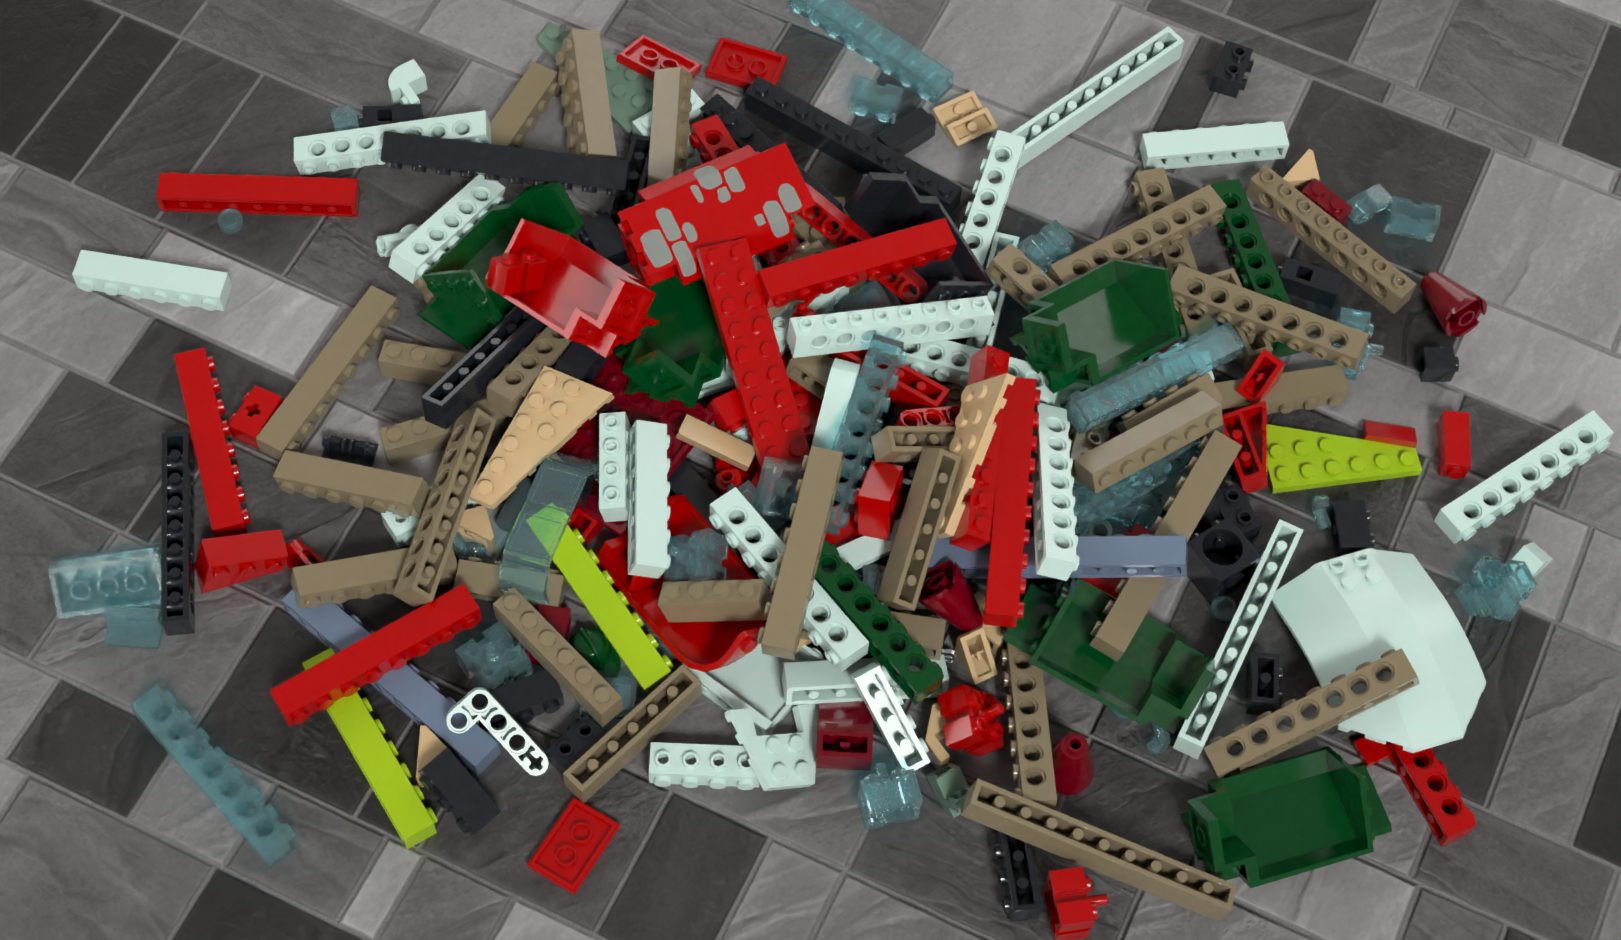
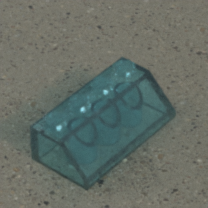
(110, 578)

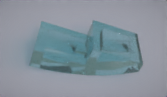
(1368, 203)

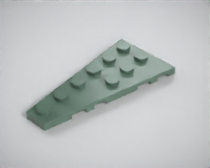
(628, 91)

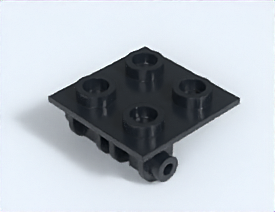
(349, 450)

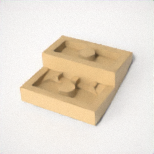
(964, 119)

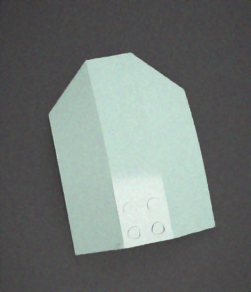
(1379, 602)

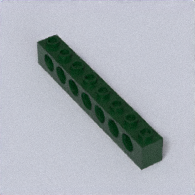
(1256, 251)
(914, 684)

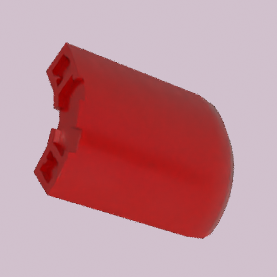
(696, 644)

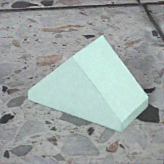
(1534, 557)

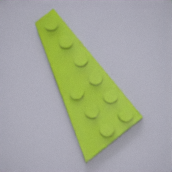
(1318, 460)

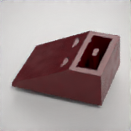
(844, 736)

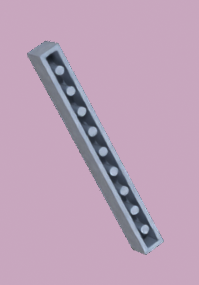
(1098, 557)
(402, 686)

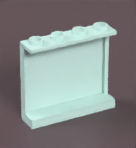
(753, 684)

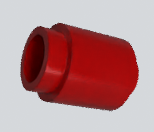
(726, 477)

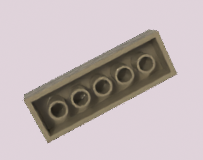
(585, 95)

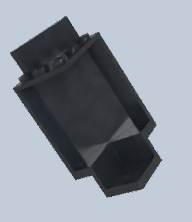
(891, 204)

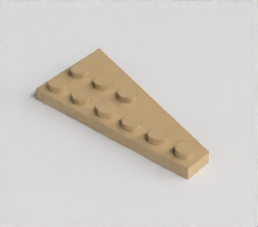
(540, 428)
(971, 440)

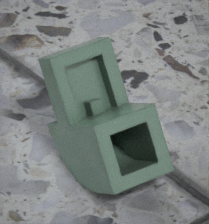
(949, 788)

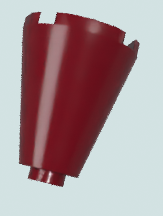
(1452, 303)
(951, 597)
(1072, 764)

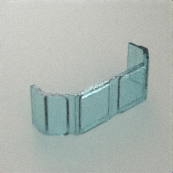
(542, 524)

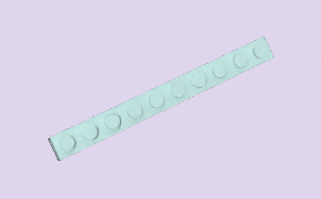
(1098, 93)
(1239, 637)

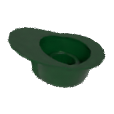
(597, 651)

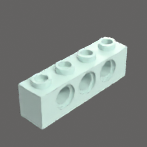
(613, 466)

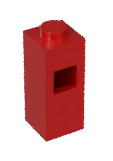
(1454, 444)

